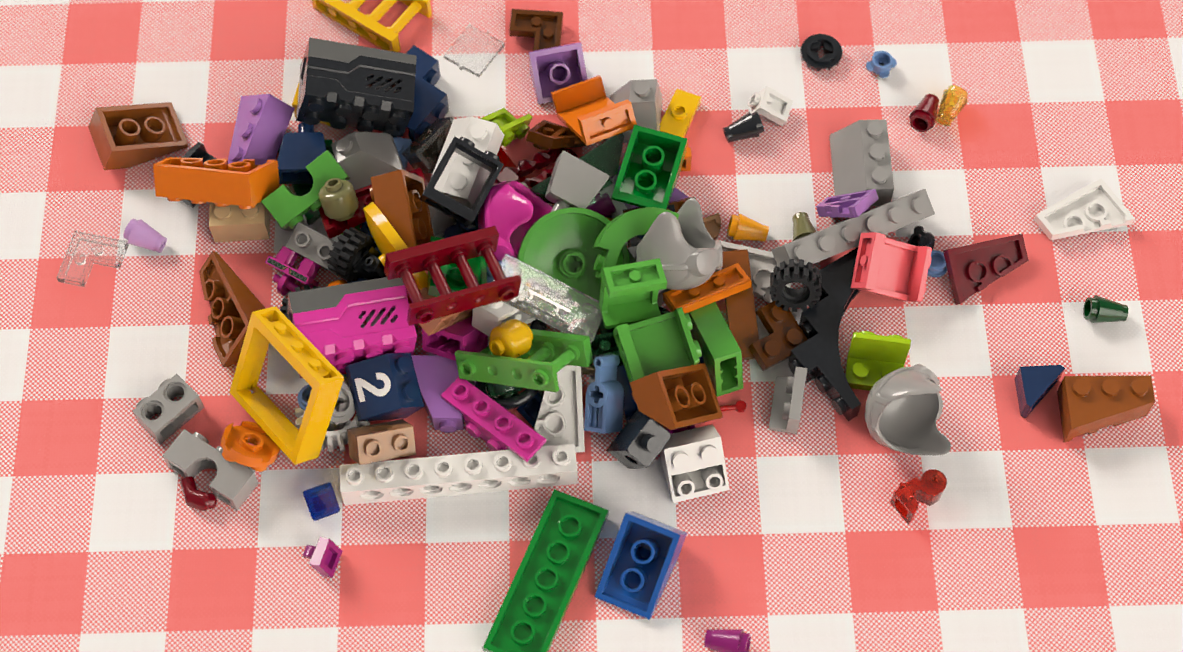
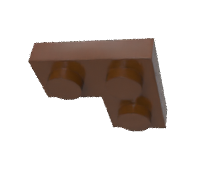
(541, 25)
(782, 338)

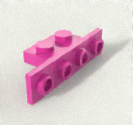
(491, 421)

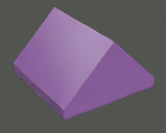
(556, 69)

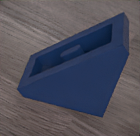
(1034, 384)

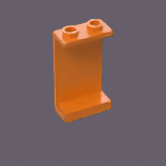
(591, 113)

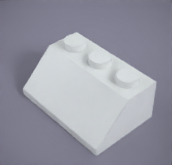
(461, 177)

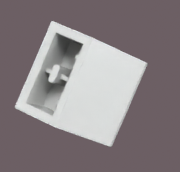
(694, 464)

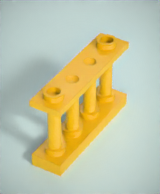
(367, 25)

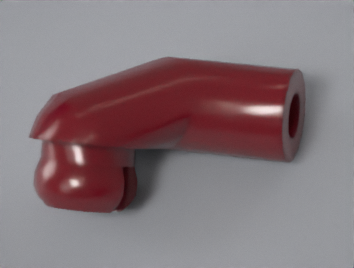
(195, 498)

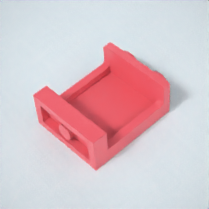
(891, 268)

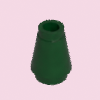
(1104, 310)

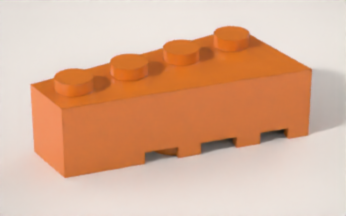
(215, 181)

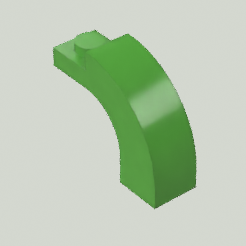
(621, 230)

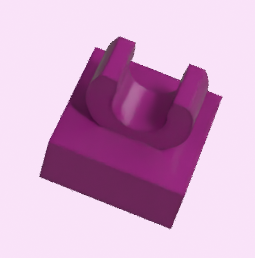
(324, 556)

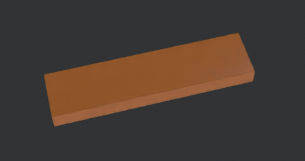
(741, 306)

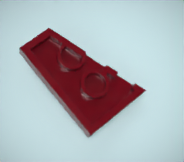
(980, 264)

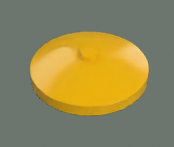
(388, 239)

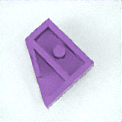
(847, 205)

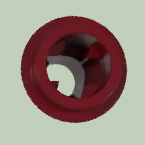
(925, 113)

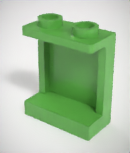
(631, 292)
(657, 344)

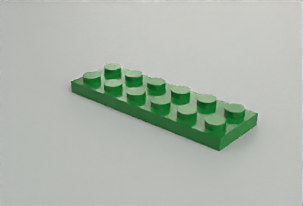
(547, 576)

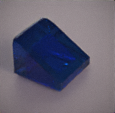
(321, 501)

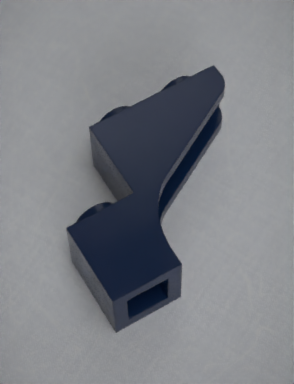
(429, 101)

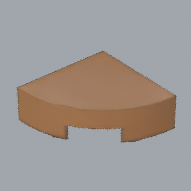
(713, 225)

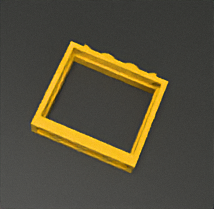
(275, 328)

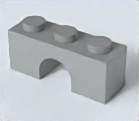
(193, 454)

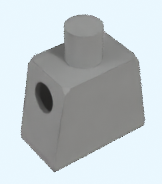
(573, 182)

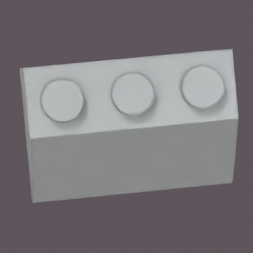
(862, 159)

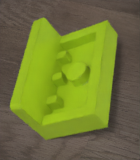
(509, 125)

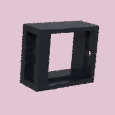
(450, 206)

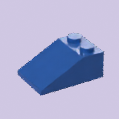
(640, 564)

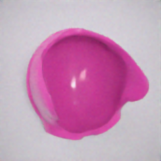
(512, 211)

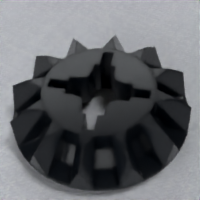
(831, 48)

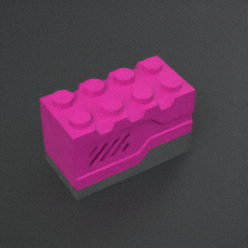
(354, 320)

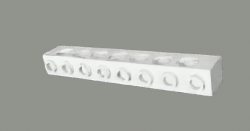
(457, 475)

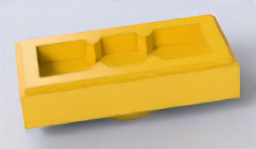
(680, 113)

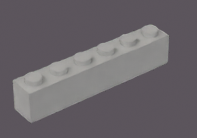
(847, 233)

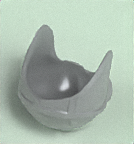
(683, 247)
(905, 410)

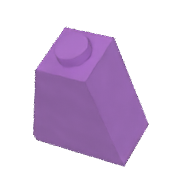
(434, 377)

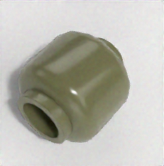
(338, 199)

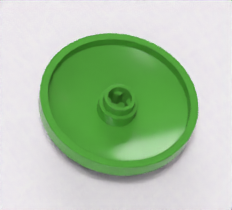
(564, 248)

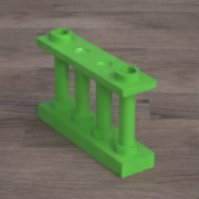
(530, 370)

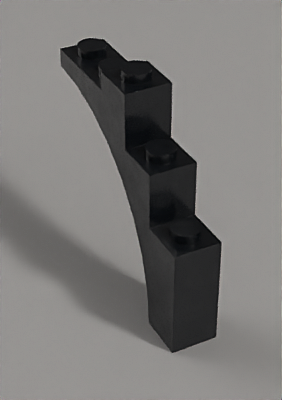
(821, 325)

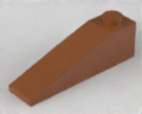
(230, 307)

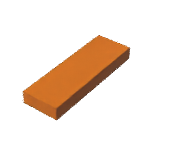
(717, 287)

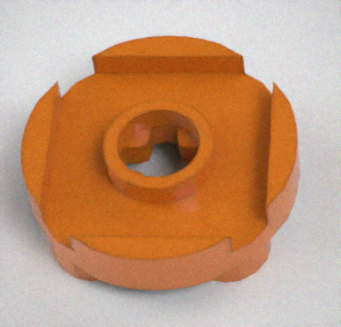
(236, 446)

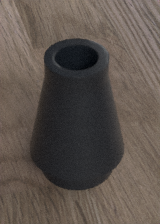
(744, 128)

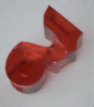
(926, 491)

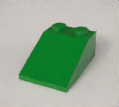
(650, 168)

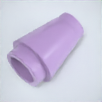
(144, 236)

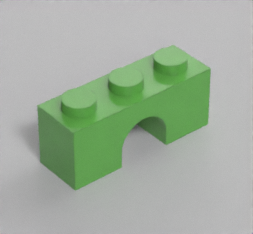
(288, 208)

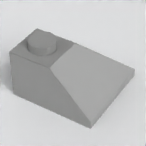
(645, 101)
(366, 156)

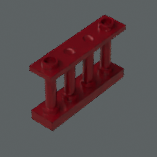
(444, 252)

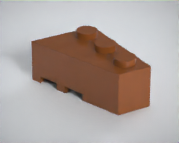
(1102, 401)

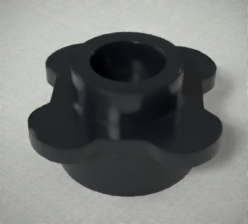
(922, 238)

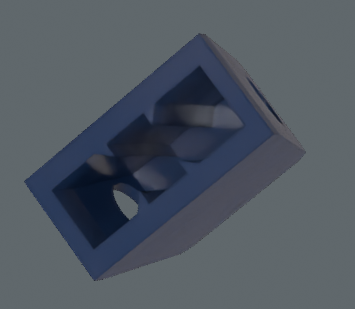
(297, 152)

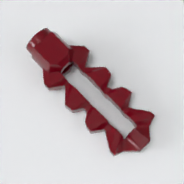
(526, 167)

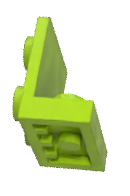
(874, 357)

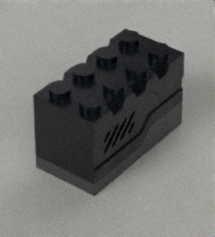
(356, 87)

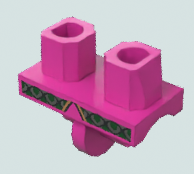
(283, 262)

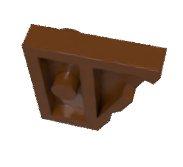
(553, 136)

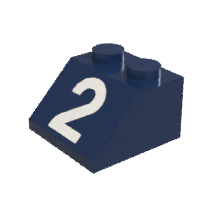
(384, 387)

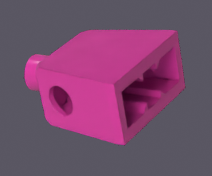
(456, 337)

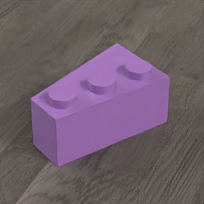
(259, 128)

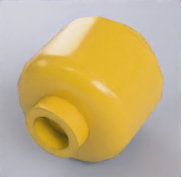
(511, 339)

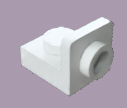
(771, 105)

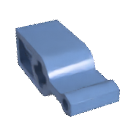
(604, 397)

